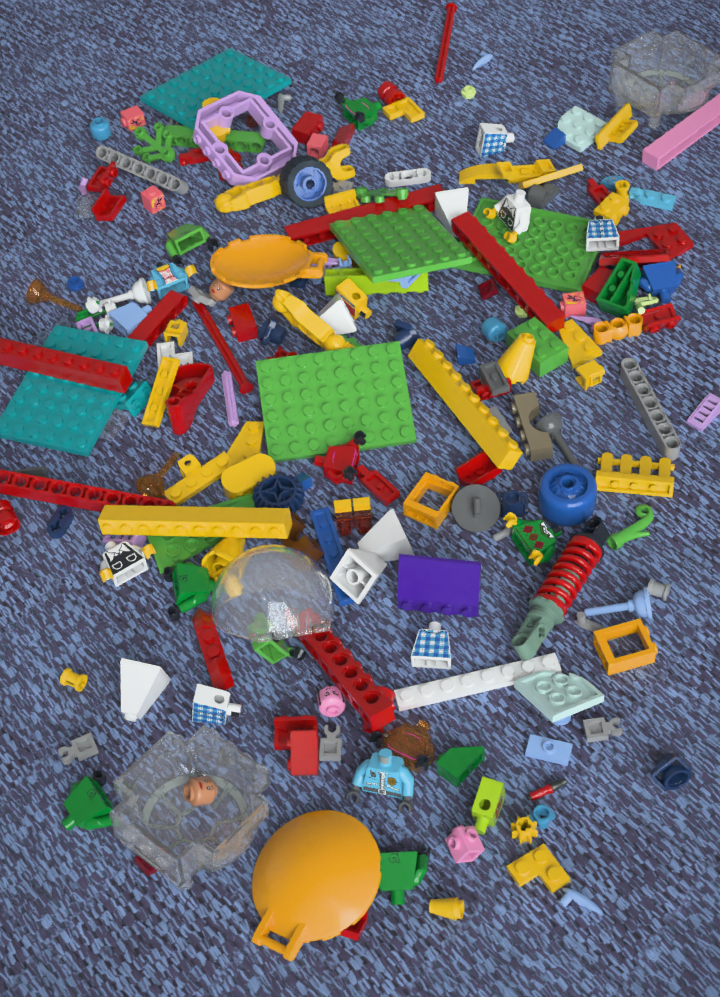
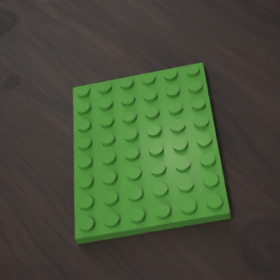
(399, 244)
(548, 251)
(330, 396)

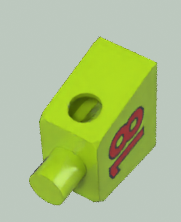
(487, 804)

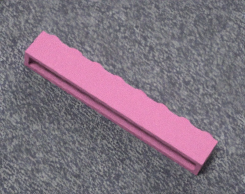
(682, 135)

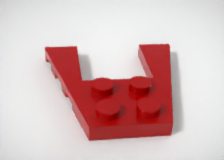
(661, 237)

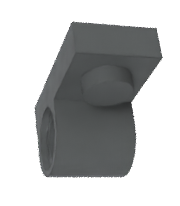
(541, 196)
(492, 375)

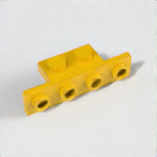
(617, 128)

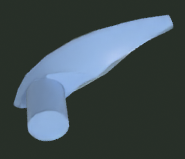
(485, 58)
(580, 899)

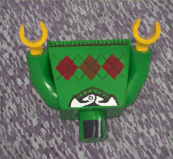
(533, 538)

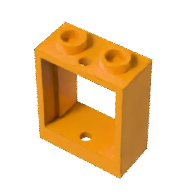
(424, 514)
(623, 663)

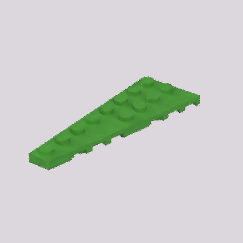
(181, 548)

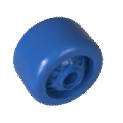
(567, 494)

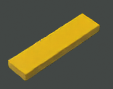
(552, 176)
(160, 392)

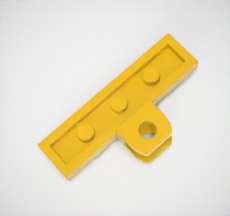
(196, 477)

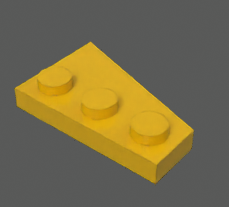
(581, 346)
(247, 442)

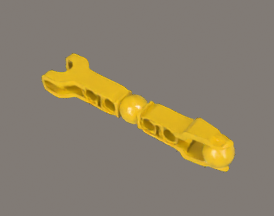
(244, 196)
(307, 321)

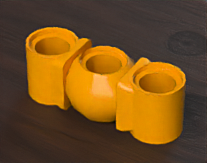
(617, 328)

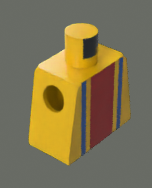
(354, 299)

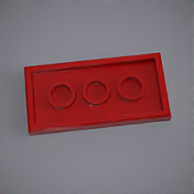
(638, 256)

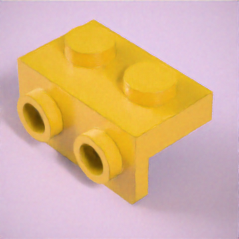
(340, 201)
(613, 207)

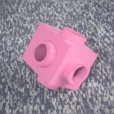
(464, 844)

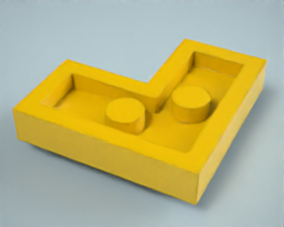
(403, 107)
(539, 863)

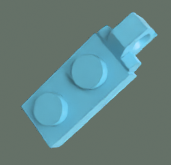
(653, 198)

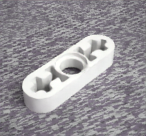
(396, 182)

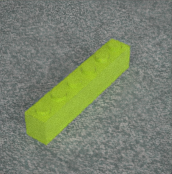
(334, 277)

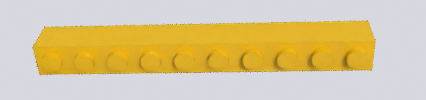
(465, 404)
(195, 521)

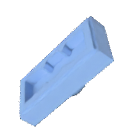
(548, 750)

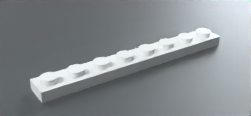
(472, 682)

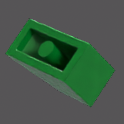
(459, 763)

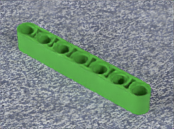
(237, 140)

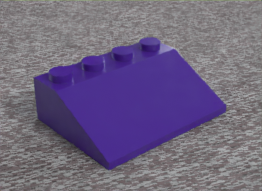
(439, 585)

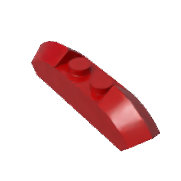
(212, 650)

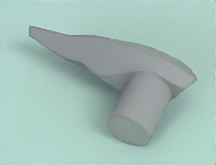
(281, 98)
(587, 624)

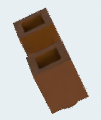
(305, 544)

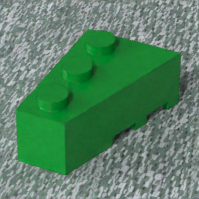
(621, 289)

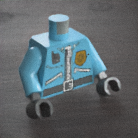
(384, 776)

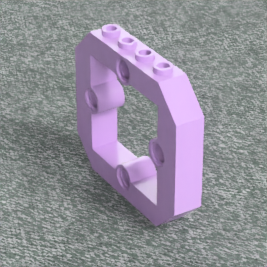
(222, 114)

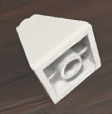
(450, 205)
(338, 316)
(386, 539)
(358, 573)
(140, 687)

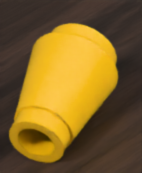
(447, 907)

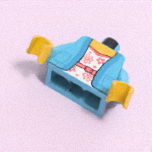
(169, 278)

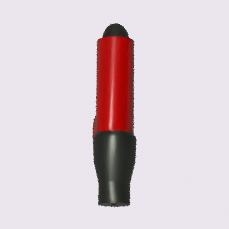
(547, 789)

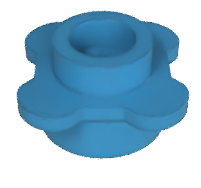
(544, 810)

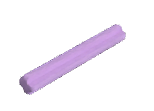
(230, 399)

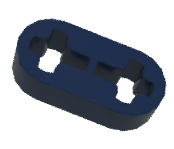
(63, 523)

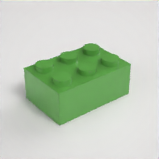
(549, 349)

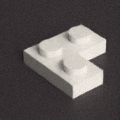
(167, 349)

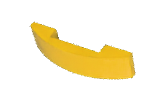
(481, 171)
(523, 173)

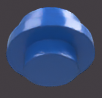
(75, 283)

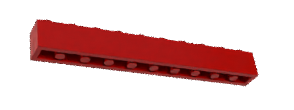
(318, 229)
(507, 271)
(64, 365)

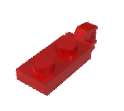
(192, 157)
(596, 192)
(377, 485)

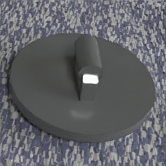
(475, 508)

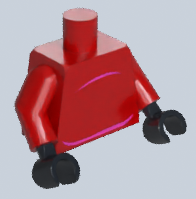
(342, 460)

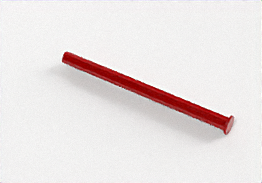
(451, 8)
(244, 384)

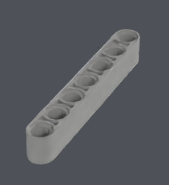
(148, 172)
(650, 409)

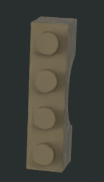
(537, 443)

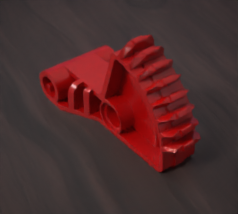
(187, 392)

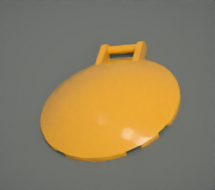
(265, 261)
(314, 879)

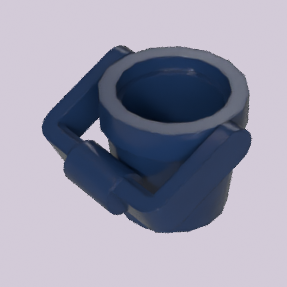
(272, 332)
(405, 334)
(513, 502)
(673, 771)

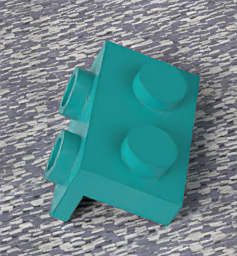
(135, 397)

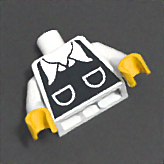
(513, 212)
(124, 561)

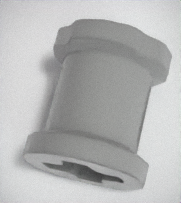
(658, 589)

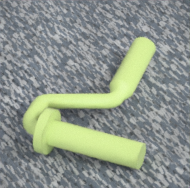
(644, 301)

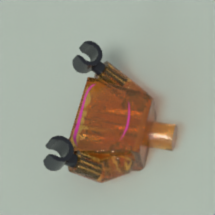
(409, 743)

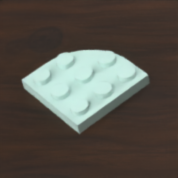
(580, 128)
(558, 694)

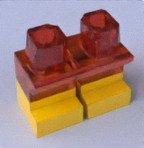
(360, 519)

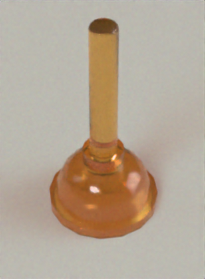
(38, 293)
(153, 484)

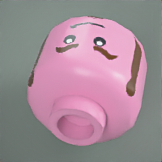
(331, 701)

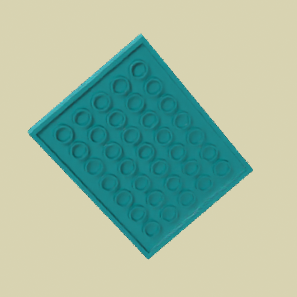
(213, 78)
(65, 412)

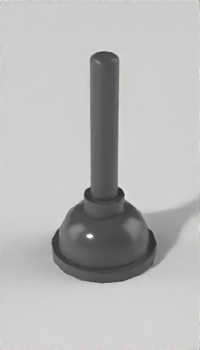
(553, 424)

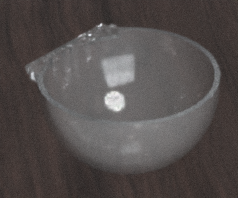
(274, 593)

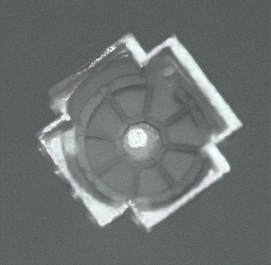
(663, 74)
(169, 830)

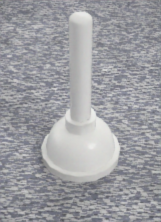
(139, 293)

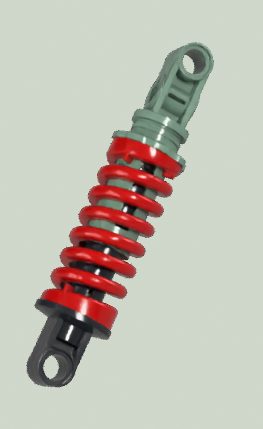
(561, 587)

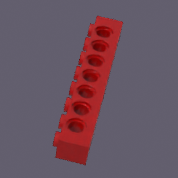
(350, 678)

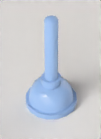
(639, 604)

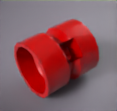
(389, 93)
(8, 518)

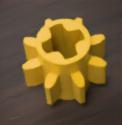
(528, 825)

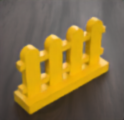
(635, 483)

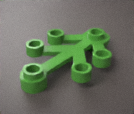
(166, 154)
(378, 194)

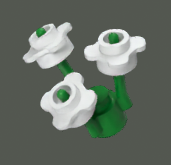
(94, 305)

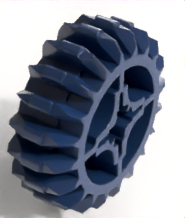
(289, 490)

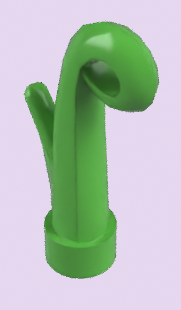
(632, 532)

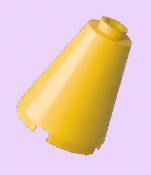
(518, 358)
(222, 554)

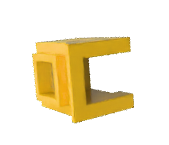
(176, 329)
(590, 374)

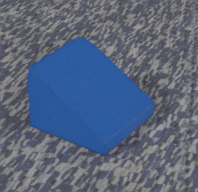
(555, 139)
(465, 355)
(305, 480)

